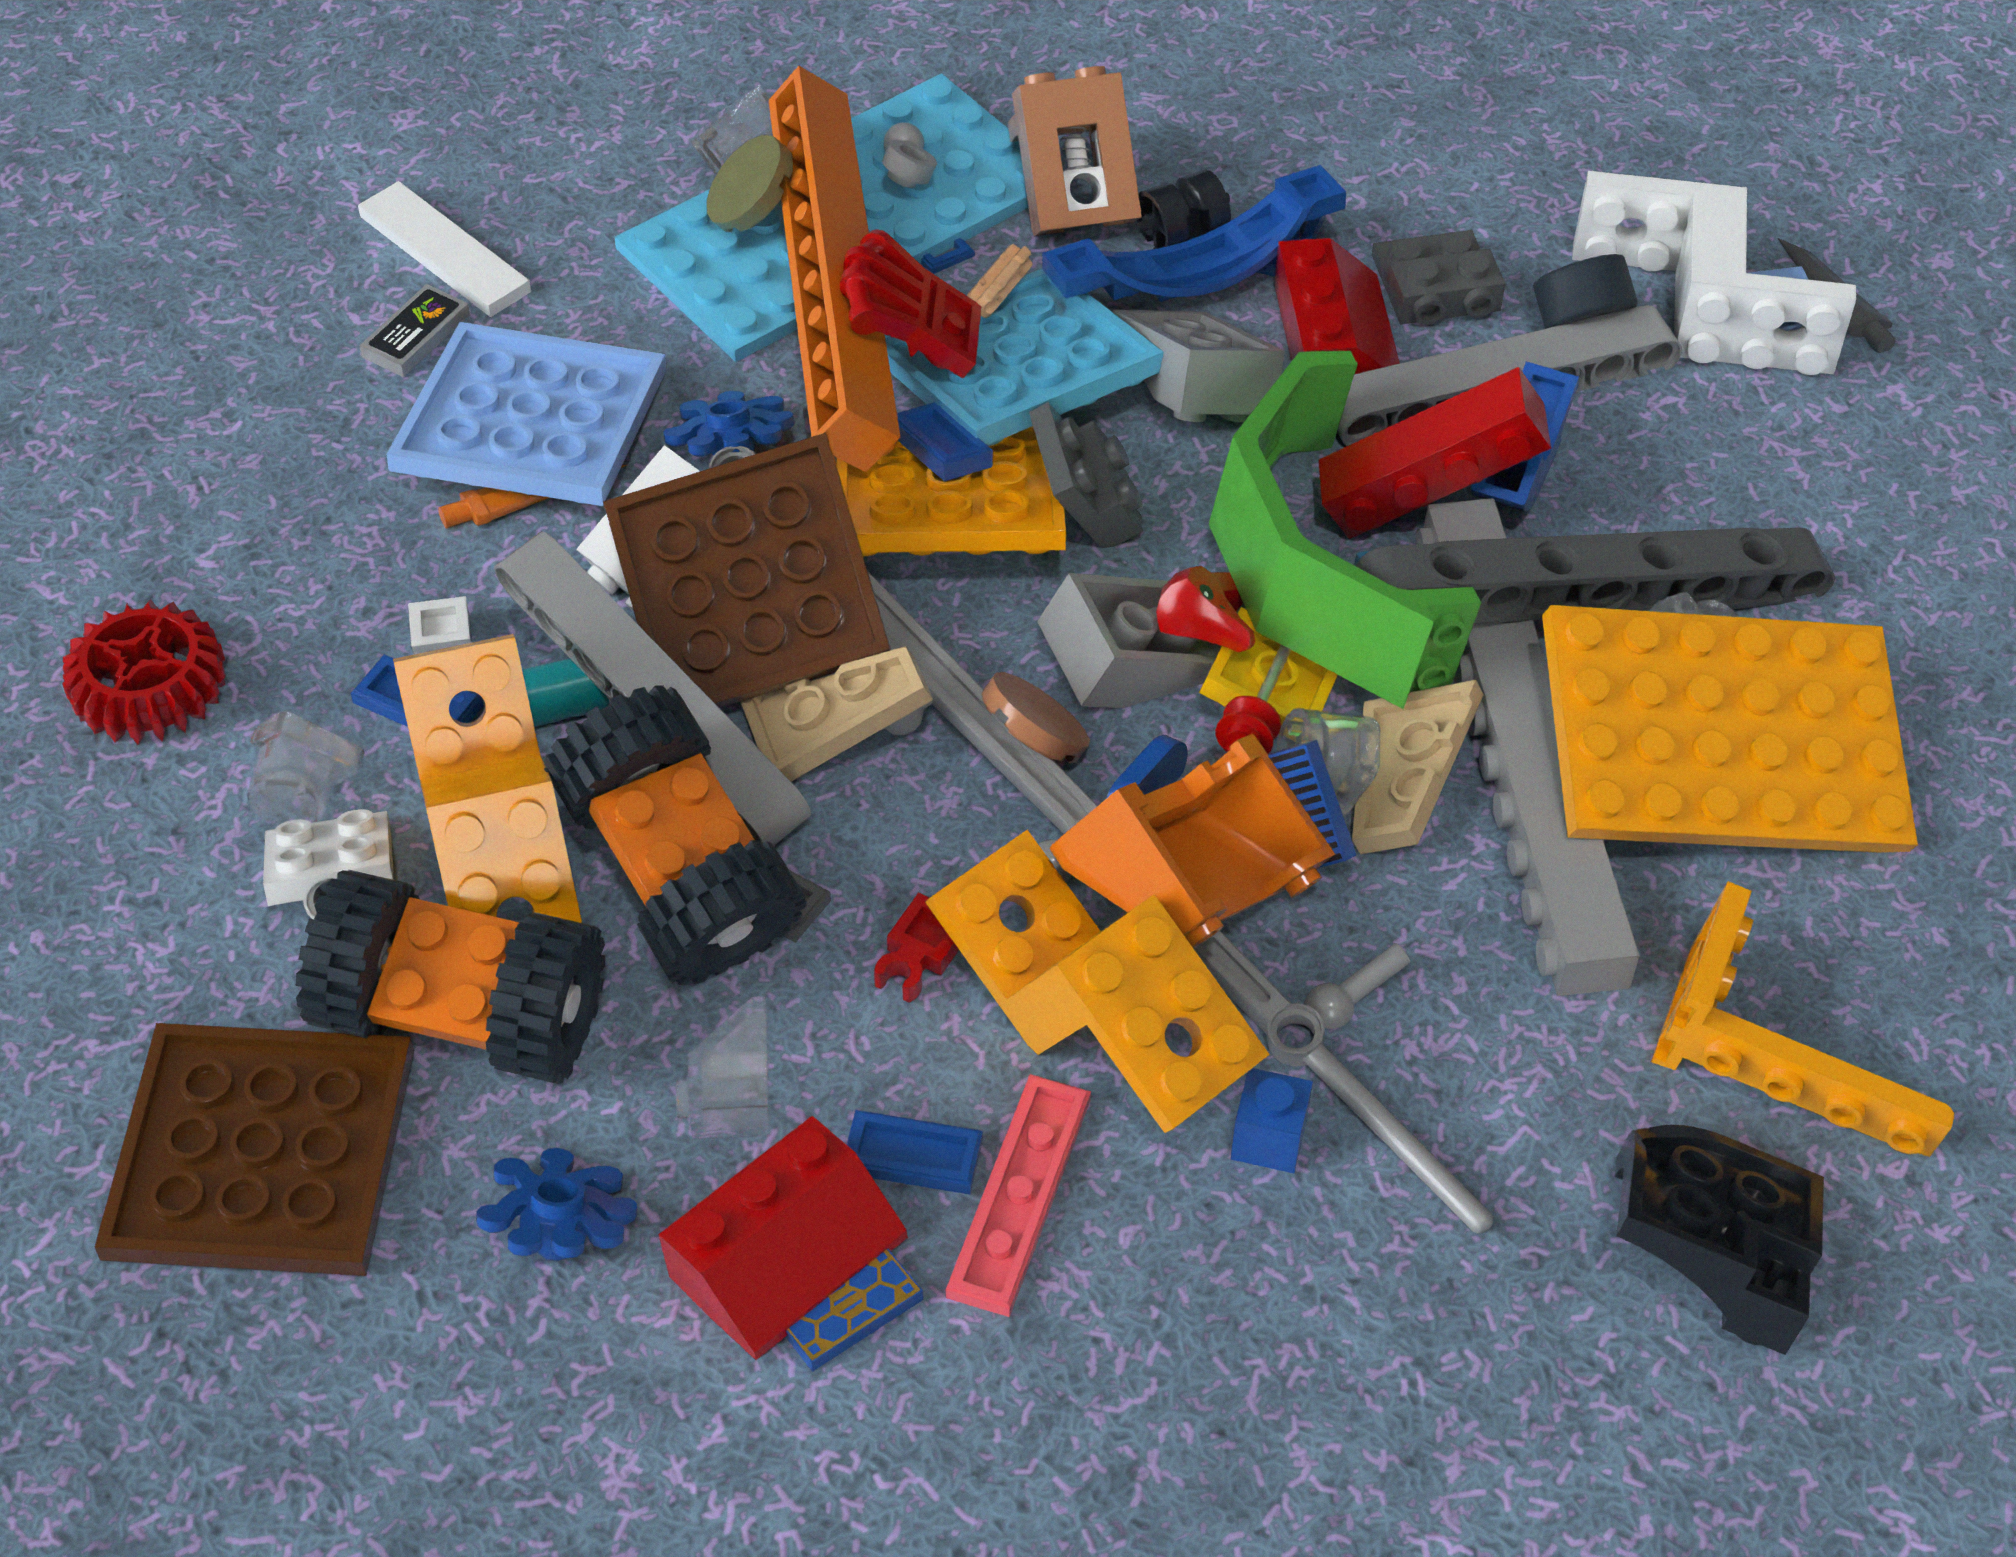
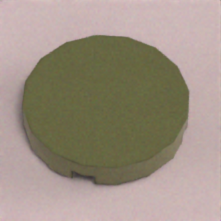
(749, 184)

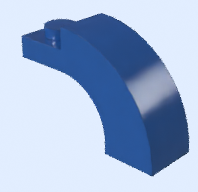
(1522, 482)

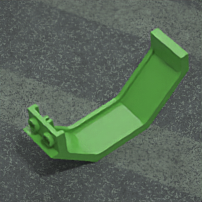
(1304, 594)

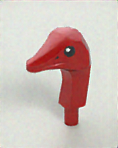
(1204, 608)

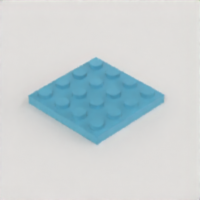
(1029, 355)

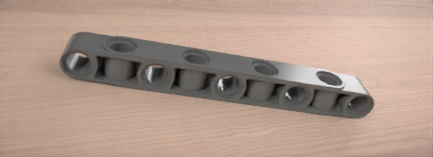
(1612, 571)

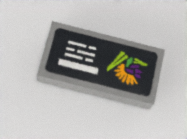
(414, 330)

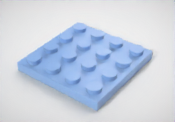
(528, 413)

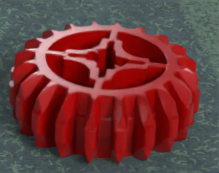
(149, 682)

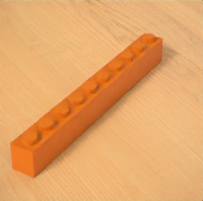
(823, 218)

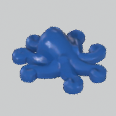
(730, 423)
(558, 1207)

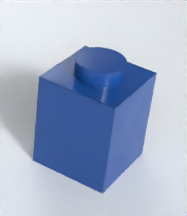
(1271, 1120)

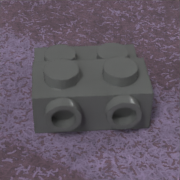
(1439, 277)
(1089, 476)

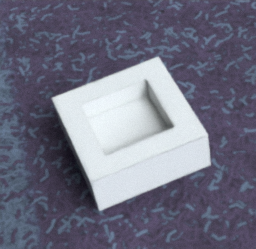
(439, 624)

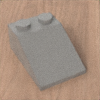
(1206, 364)
(1112, 642)

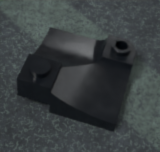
(1728, 1222)

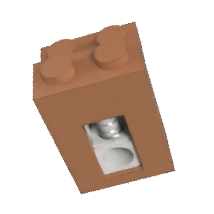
(1071, 106)

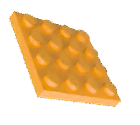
(1000, 508)

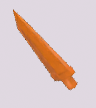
(485, 505)

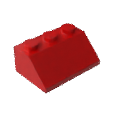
(1332, 303)
(780, 1236)

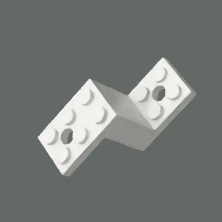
(1718, 305)

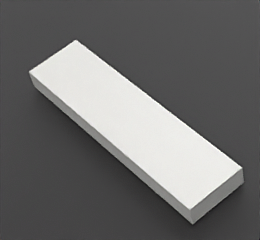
(444, 249)

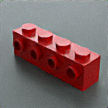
(1434, 453)

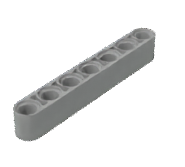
(1595, 349)
(623, 658)

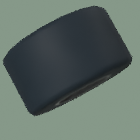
(1585, 290)

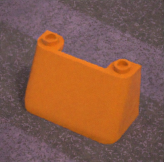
(1201, 843)

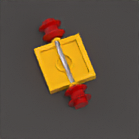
(1263, 688)

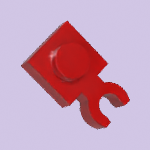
(915, 945)

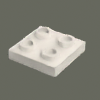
(308, 854)

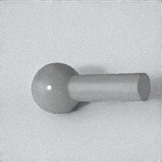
(1337, 1002)

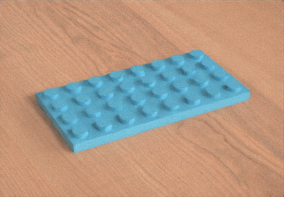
(741, 281)

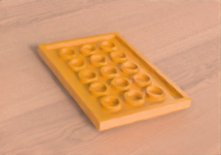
(1726, 731)

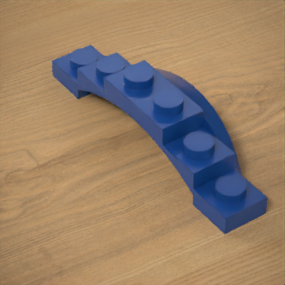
(1206, 261)

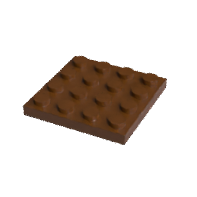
(750, 571)
(257, 1150)

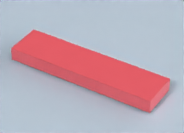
(1018, 1196)

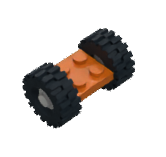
(676, 834)
(450, 974)

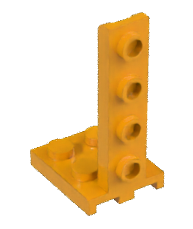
(1775, 1062)

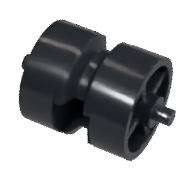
(1183, 210)

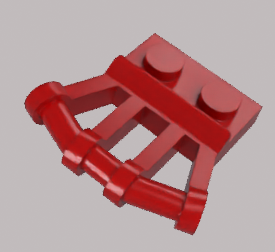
(906, 301)

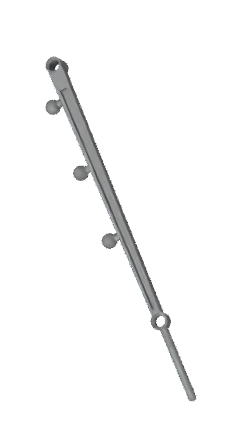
(1065, 804)

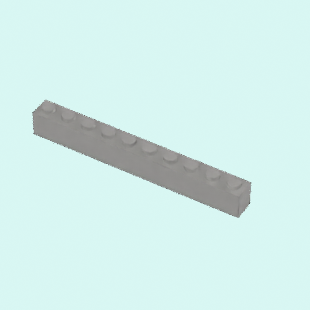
(1566, 880)

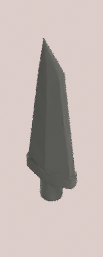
(1865, 319)

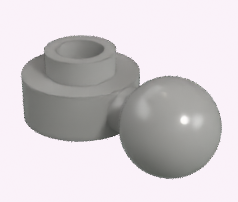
(905, 156)

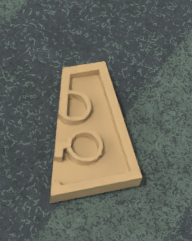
(828, 715)
(1414, 763)

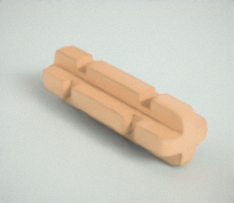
(1001, 279)

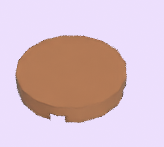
(1036, 718)

